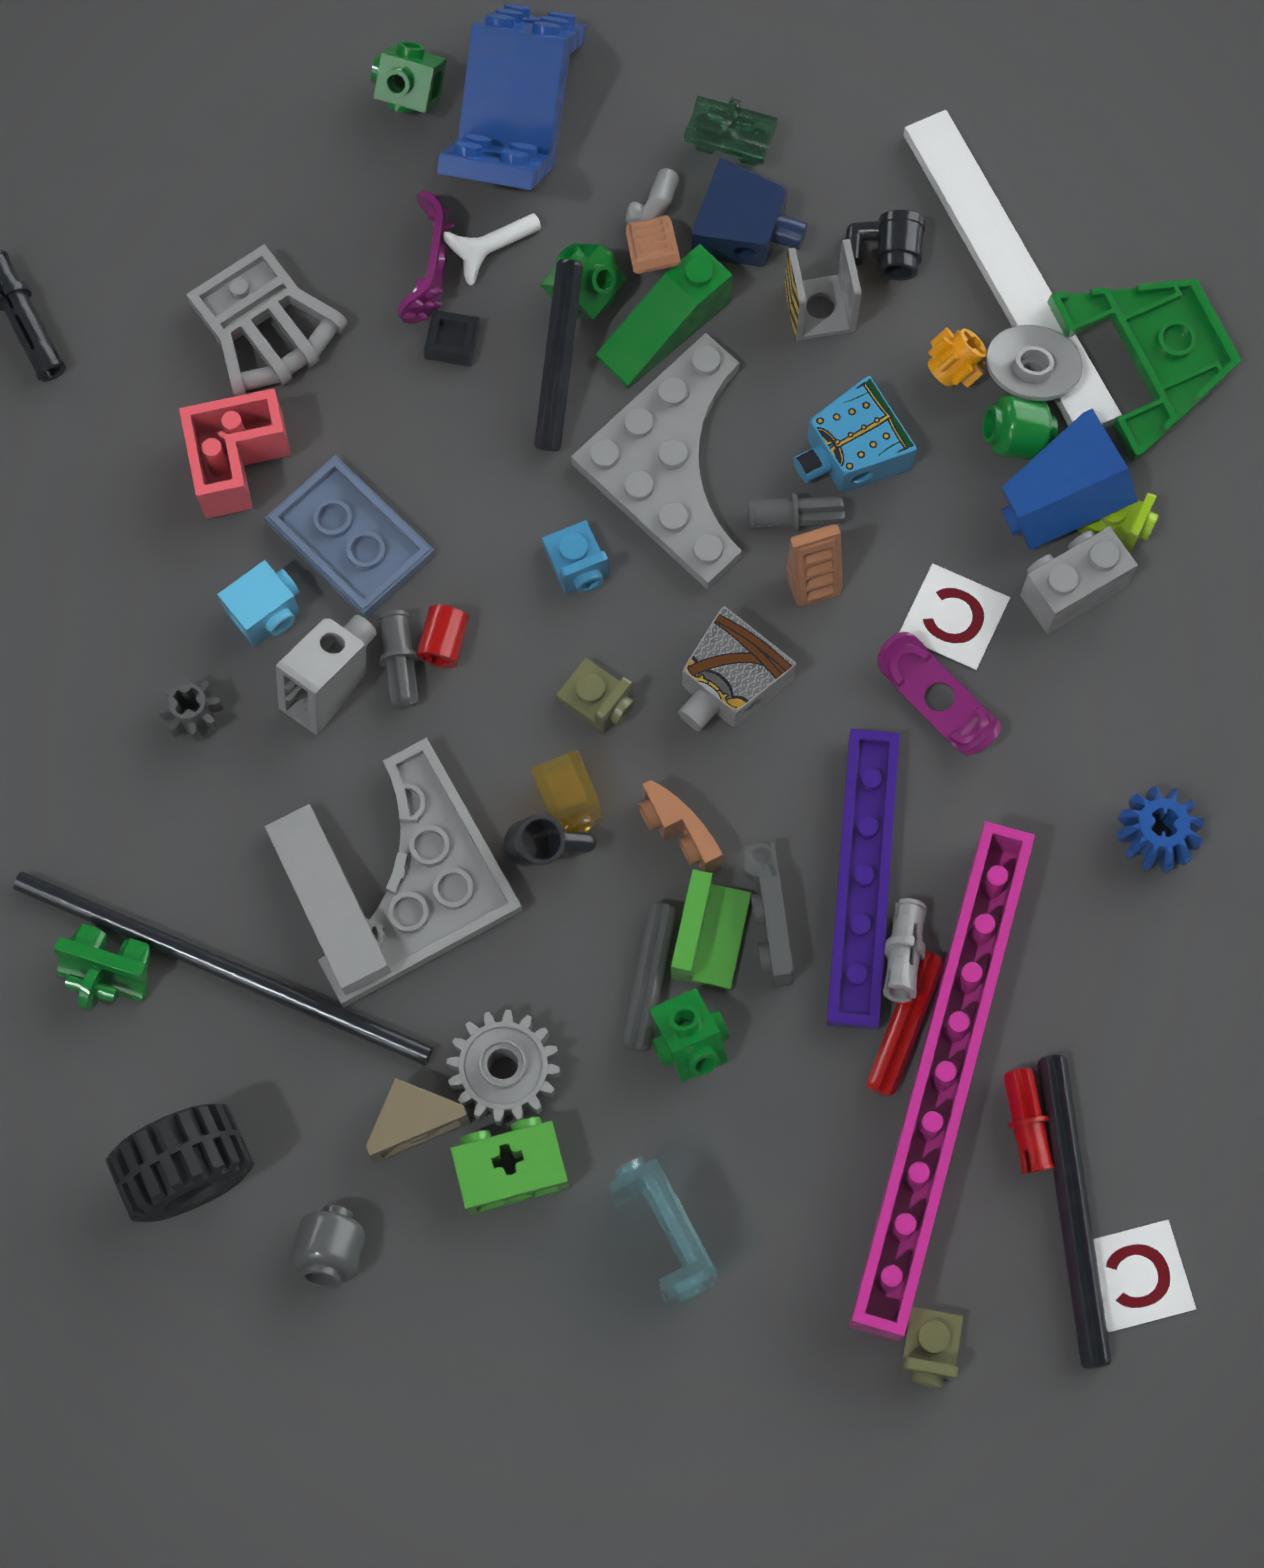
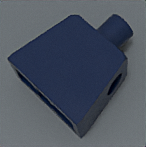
(744, 217)

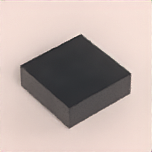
(452, 338)

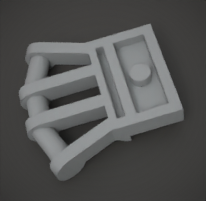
(247, 296)

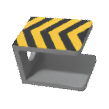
(840, 289)

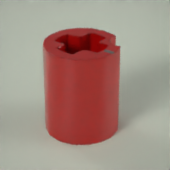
(442, 636)

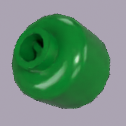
(1018, 427)

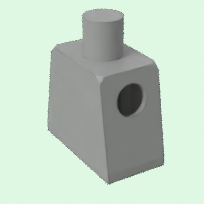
(323, 671)

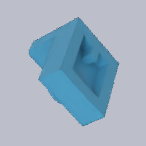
(576, 558)

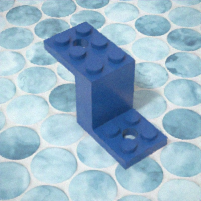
(513, 97)

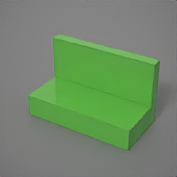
(710, 933)

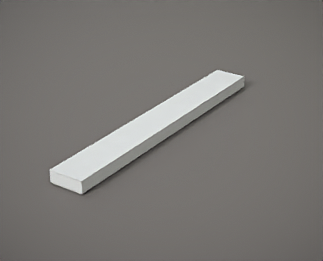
(999, 249)

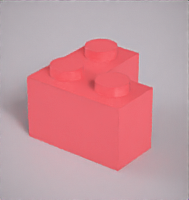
(225, 438)

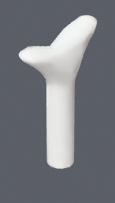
(475, 249)

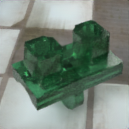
(730, 130)

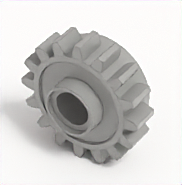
(497, 1041)

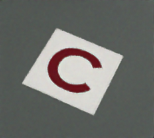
(955, 616)
(1141, 1276)

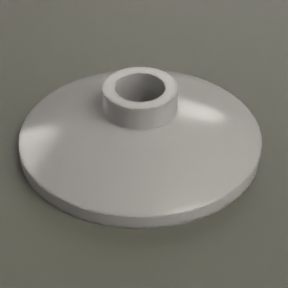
(1034, 362)

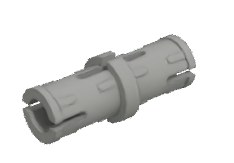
(905, 950)

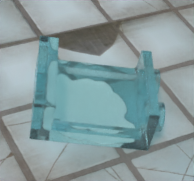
(697, 1268)

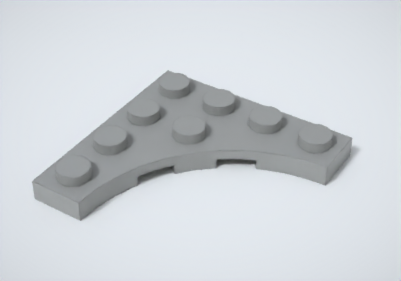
(651, 461)
(442, 878)

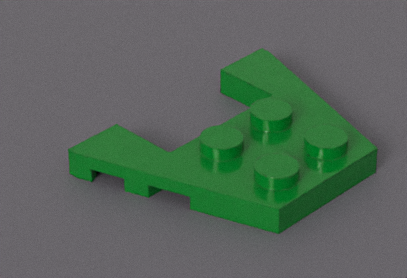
(1171, 341)

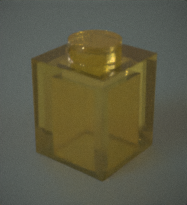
(567, 792)

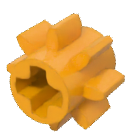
(957, 357)

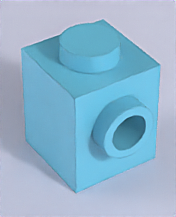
(261, 602)

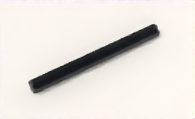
(1074, 1213)

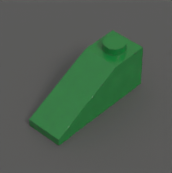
(667, 316)

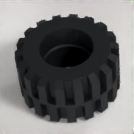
(179, 1162)

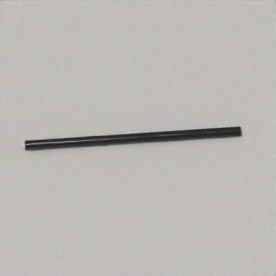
(224, 968)

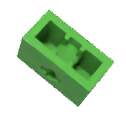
(489, 1187)

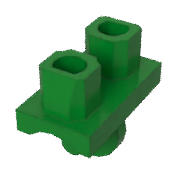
(99, 972)

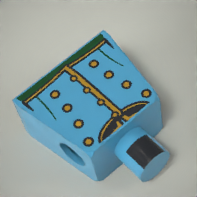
(856, 441)

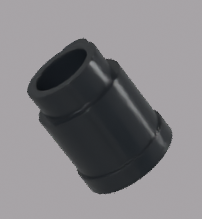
(898, 239)
(542, 841)

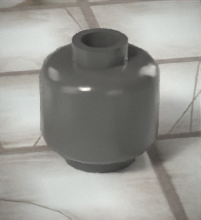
(328, 1247)

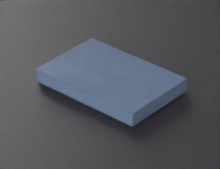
(350, 536)

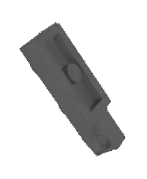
(768, 908)

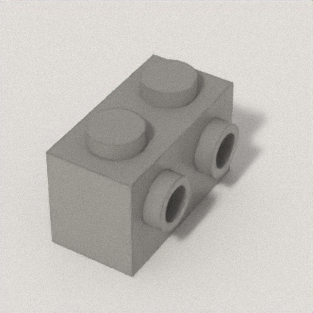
(1077, 579)

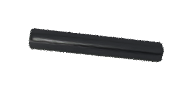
(558, 355)

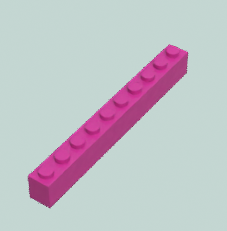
(941, 1083)

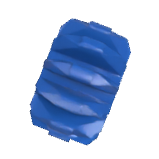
(1166, 847)

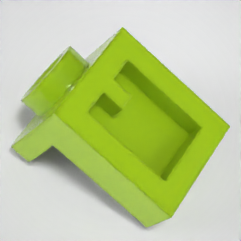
(1128, 523)

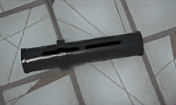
(26, 323)

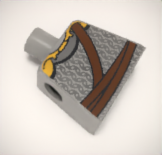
(732, 673)

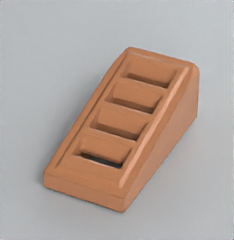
(652, 244)
(815, 565)

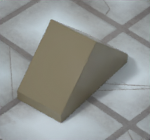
(411, 1119)

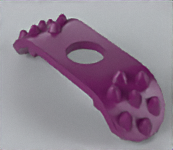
(428, 290)
(913, 671)

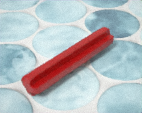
(904, 1029)

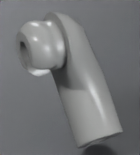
(658, 199)

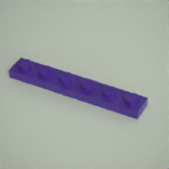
(863, 880)

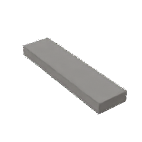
(327, 899)

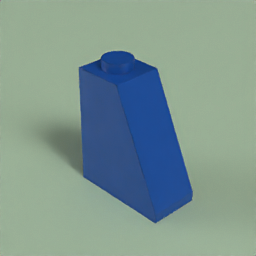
(1068, 484)

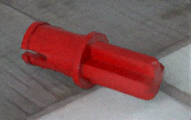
(1027, 1121)

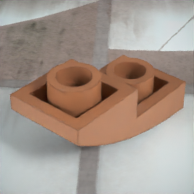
(673, 817)

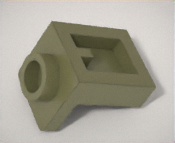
(597, 696)
(931, 1347)

